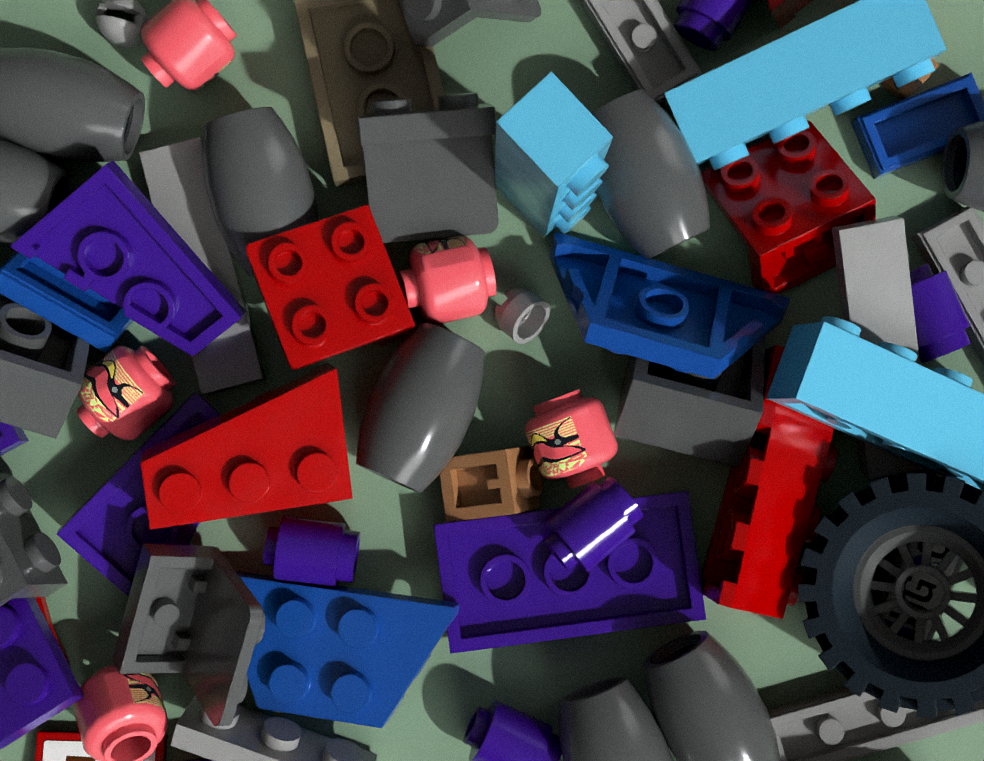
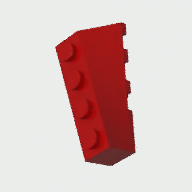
(768, 509)

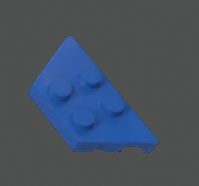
(661, 308)
(340, 648)

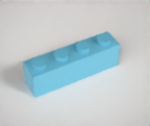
(804, 73)
(550, 156)
(883, 398)

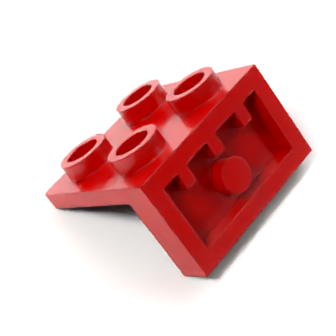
(787, 203)
(329, 287)

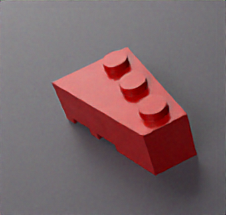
(255, 459)

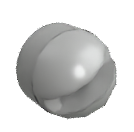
(117, 30)
(522, 315)

